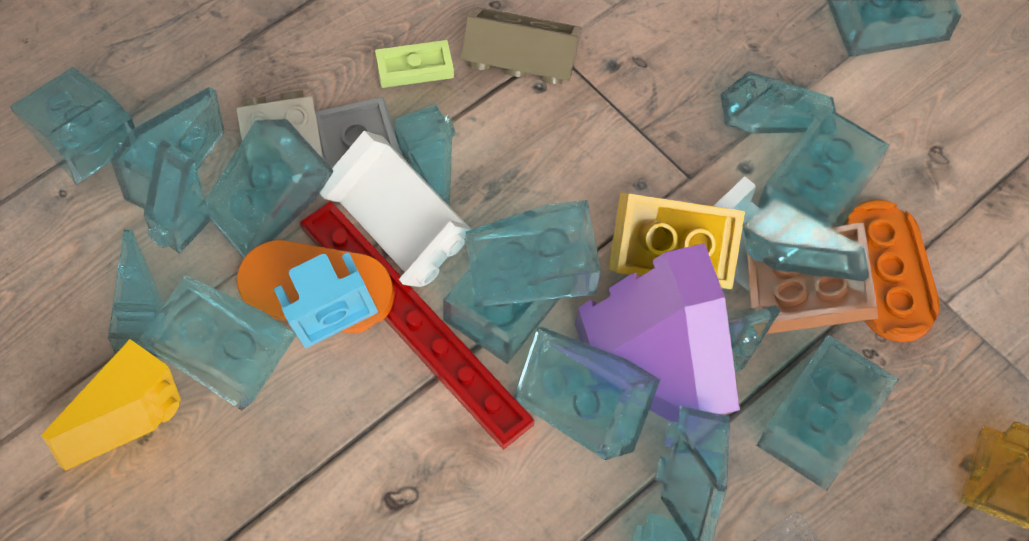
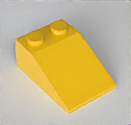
(658, 225)
(116, 407)

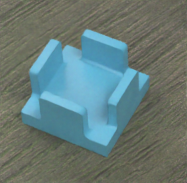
(325, 301)

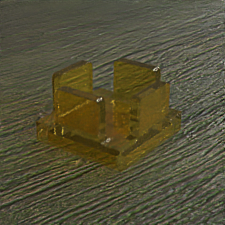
(1000, 474)

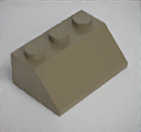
(520, 45)

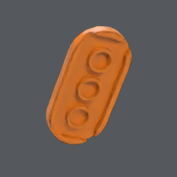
(269, 267)
(900, 271)

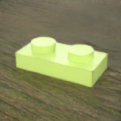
(414, 63)

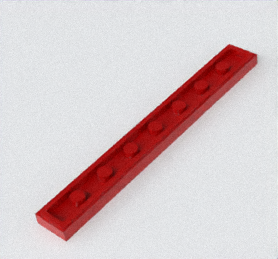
(429, 336)

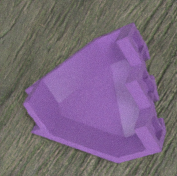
(671, 327)

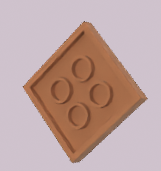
(813, 299)

